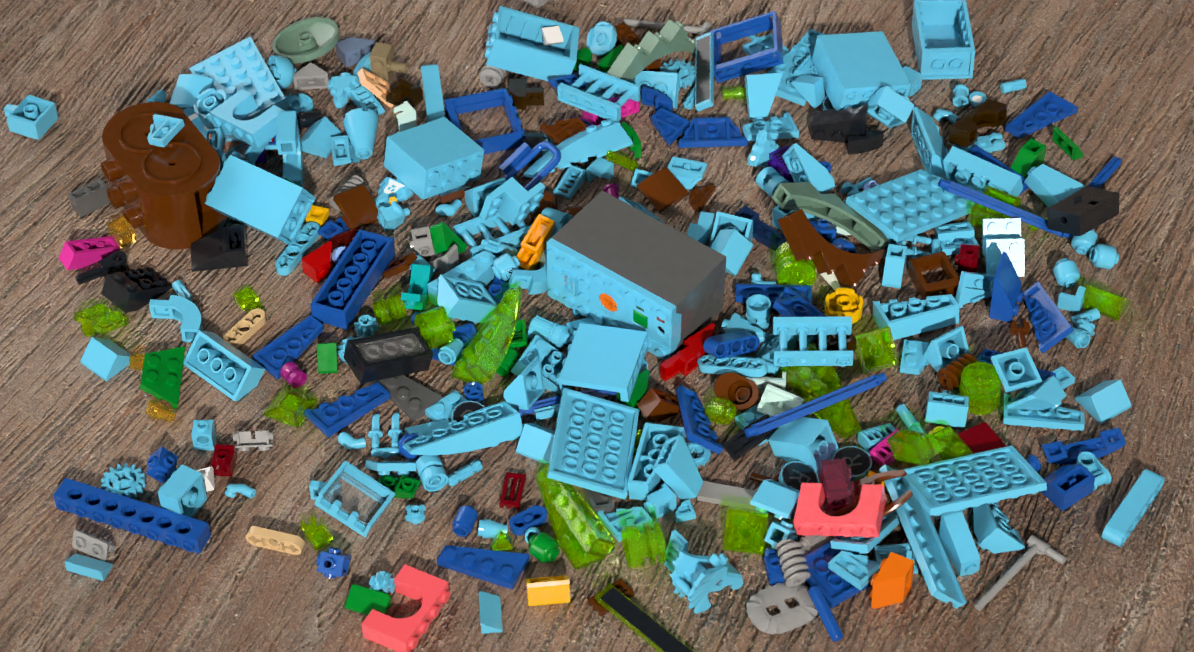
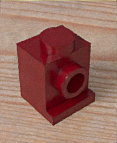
(224, 460)

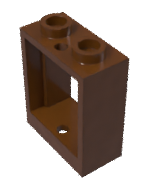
(930, 262)

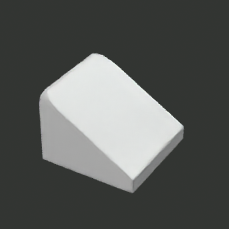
(552, 35)
(208, 478)

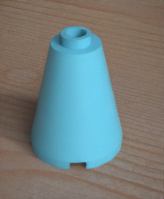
(361, 131)

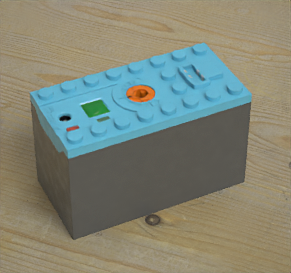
(635, 274)

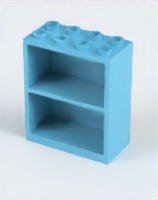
(857, 67)

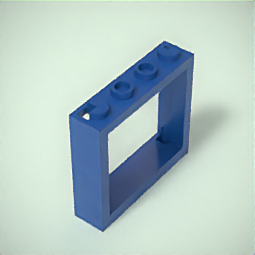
(753, 62)
(483, 101)

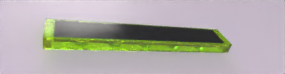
(639, 621)

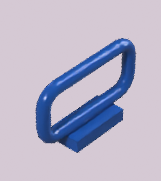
(523, 156)

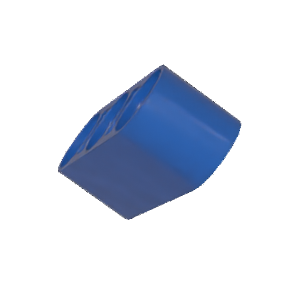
(731, 344)

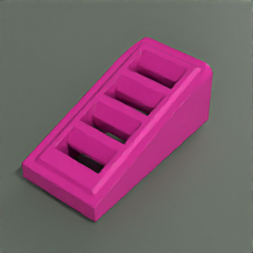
(876, 452)

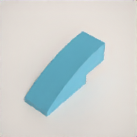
(702, 231)

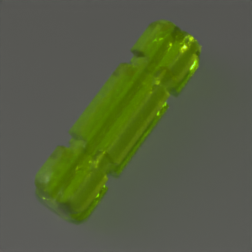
(621, 160)

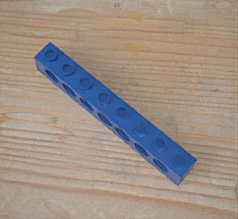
(132, 515)

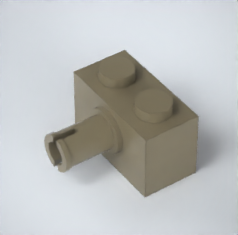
(383, 62)

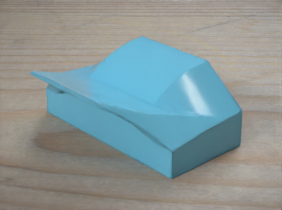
(342, 151)
(687, 171)

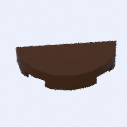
(453, 194)
(701, 196)

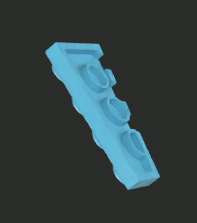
(1049, 418)
(863, 544)

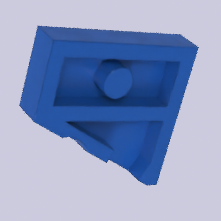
(669, 125)

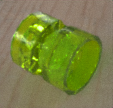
(388, 309)

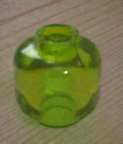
(721, 411)

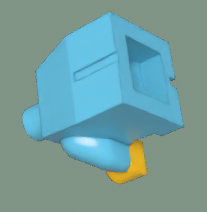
(392, 216)

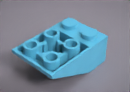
(550, 359)

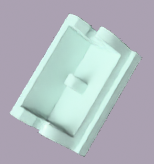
(407, 118)
(762, 382)
(777, 401)

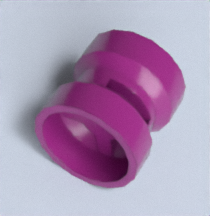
(294, 375)

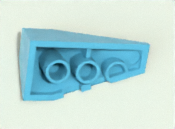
(993, 531)

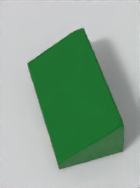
(1066, 144)
(365, 599)

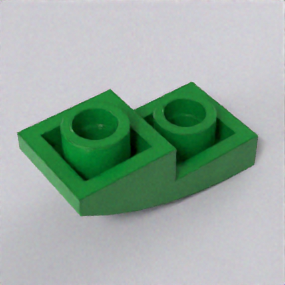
(636, 147)
(404, 487)

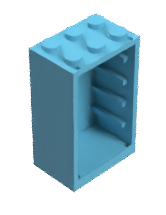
(943, 39)
(519, 45)
(260, 200)

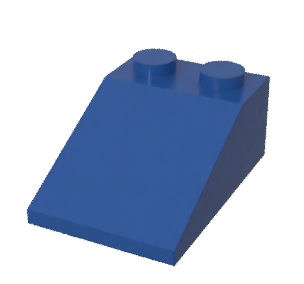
(1006, 291)

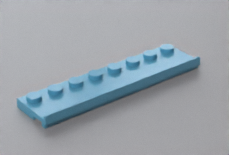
(926, 545)

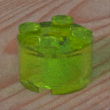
(435, 327)

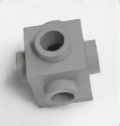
(424, 245)

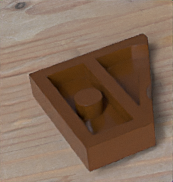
(563, 129)

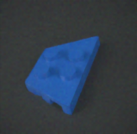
(712, 133)
(793, 305)

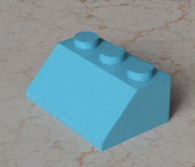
(465, 299)

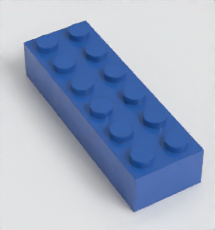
(353, 279)

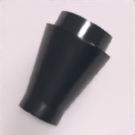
(306, 119)

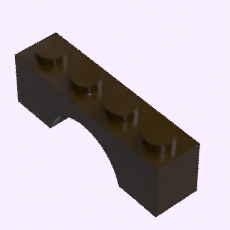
(985, 115)

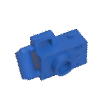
(773, 567)

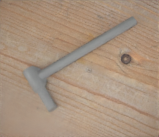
(703, 29)
(1035, 546)

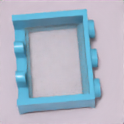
(239, 149)
(354, 498)

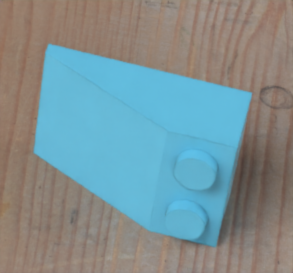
(807, 169)

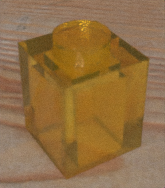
(122, 232)

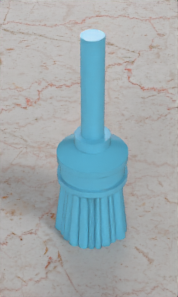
(551, 332)

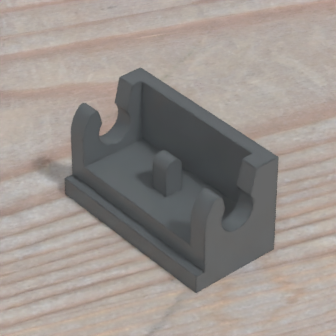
(89, 197)

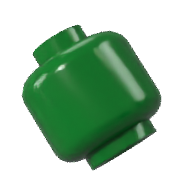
(544, 547)

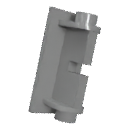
(261, 440)
(813, 542)
(92, 545)

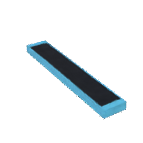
(704, 72)

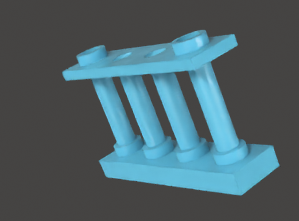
(598, 105)
(477, 225)
(812, 326)

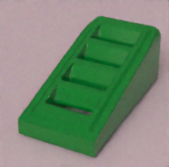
(520, 335)

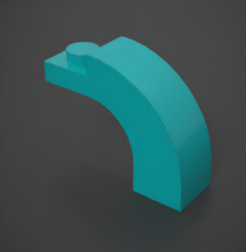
(417, 293)

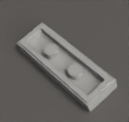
(726, 495)

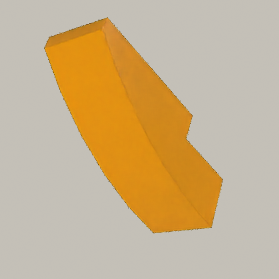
(535, 242)

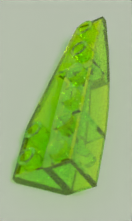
(492, 341)
(817, 381)
(574, 522)

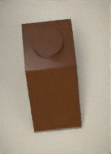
(658, 405)

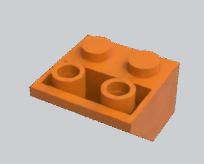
(892, 581)

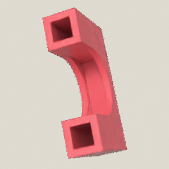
(861, 522)
(404, 633)

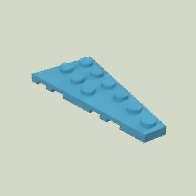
(791, 62)

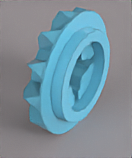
(703, 454)

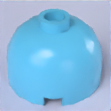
(282, 70)

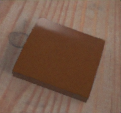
(662, 189)
(357, 207)

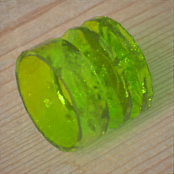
(792, 271)
(982, 386)
(644, 544)

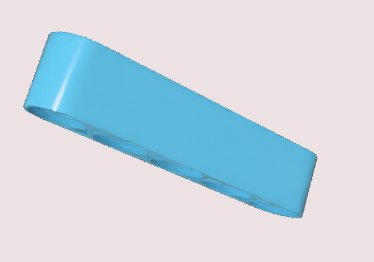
(432, 92)
(1133, 508)

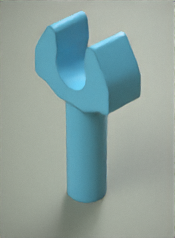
(853, 189)

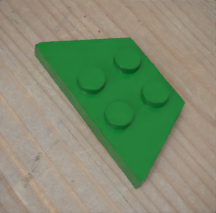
(163, 374)

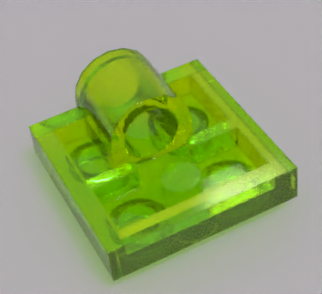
(99, 320)

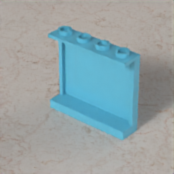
(604, 359)

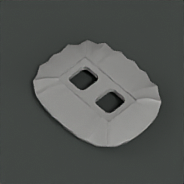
(789, 617)

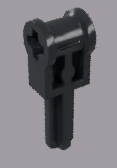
(107, 266)

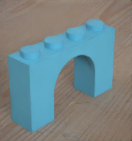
(255, 131)
(290, 146)

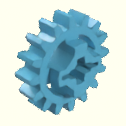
(686, 70)
(123, 481)

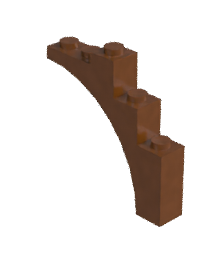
(809, 244)

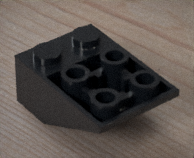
(220, 249)
(134, 288)

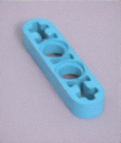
(307, 233)
(751, 366)

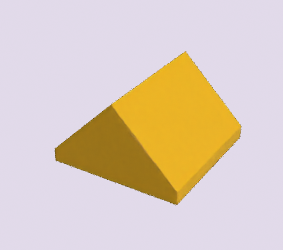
(548, 590)

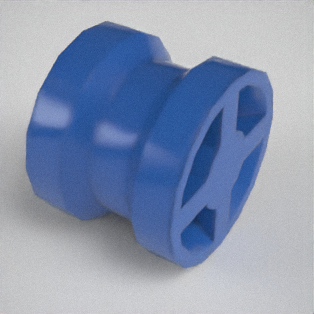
(474, 392)

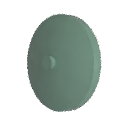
(306, 39)

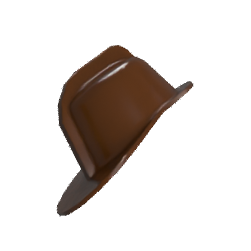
(737, 389)

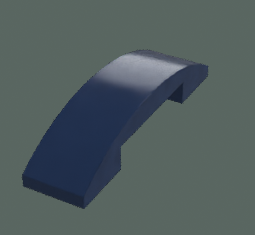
(762, 232)

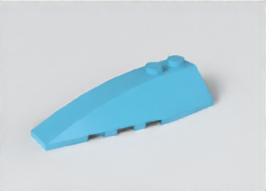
(588, 143)
(477, 431)

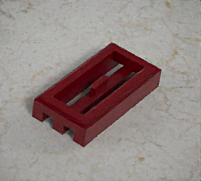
(511, 503)

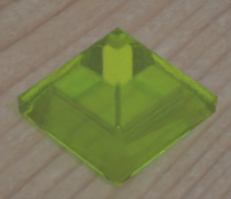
(502, 542)

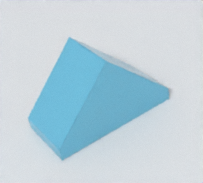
(810, 88)

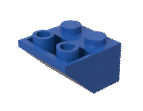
(1068, 485)

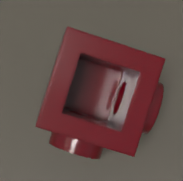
(968, 258)

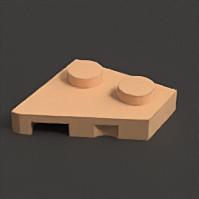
(375, 84)

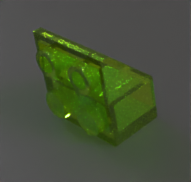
(915, 446)

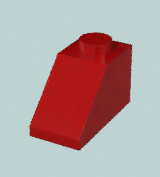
(319, 263)

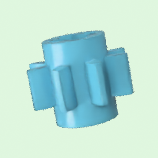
(366, 326)
(382, 582)

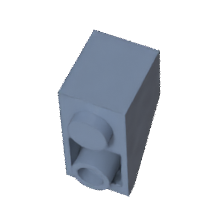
(353, 49)

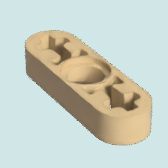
(247, 321)
(266, 538)

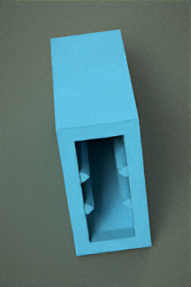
(760, 94)
(1051, 185)
(678, 469)
(959, 543)

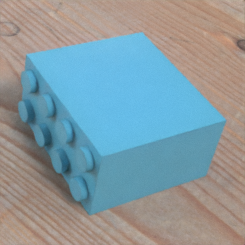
(433, 158)

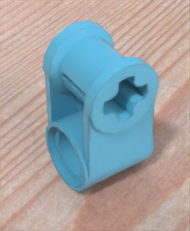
(1093, 465)

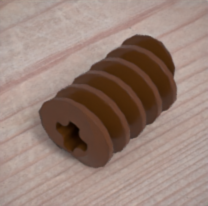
(950, 375)

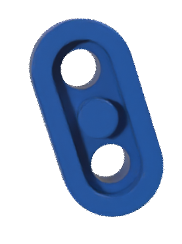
(526, 519)

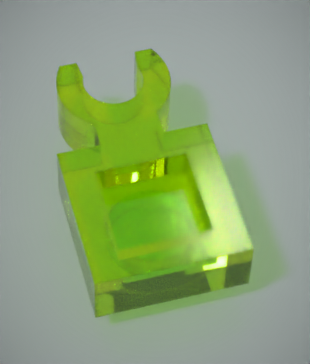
(247, 299)
(316, 535)

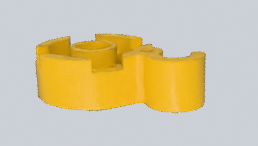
(844, 304)

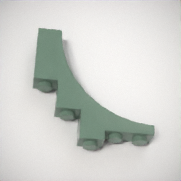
(652, 47)
(829, 207)

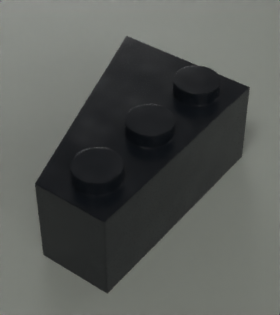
(838, 125)

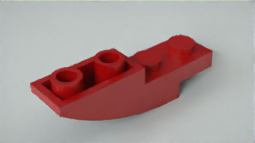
(686, 359)

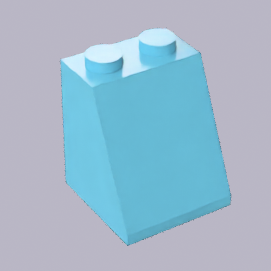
(804, 441)

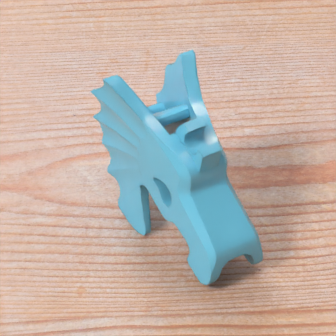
(696, 582)

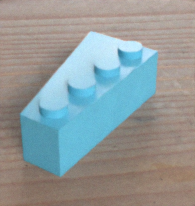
(979, 174)
(475, 269)
(916, 315)
(643, 478)

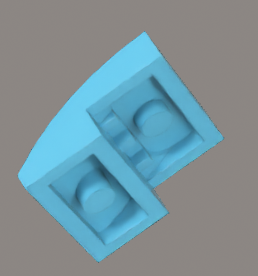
(188, 89)
(954, 235)

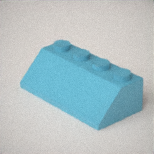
(928, 143)
(223, 365)

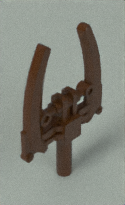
(877, 478)

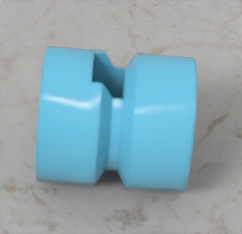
(769, 180)
(758, 311)
(431, 472)

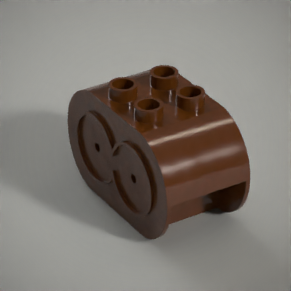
(157, 185)

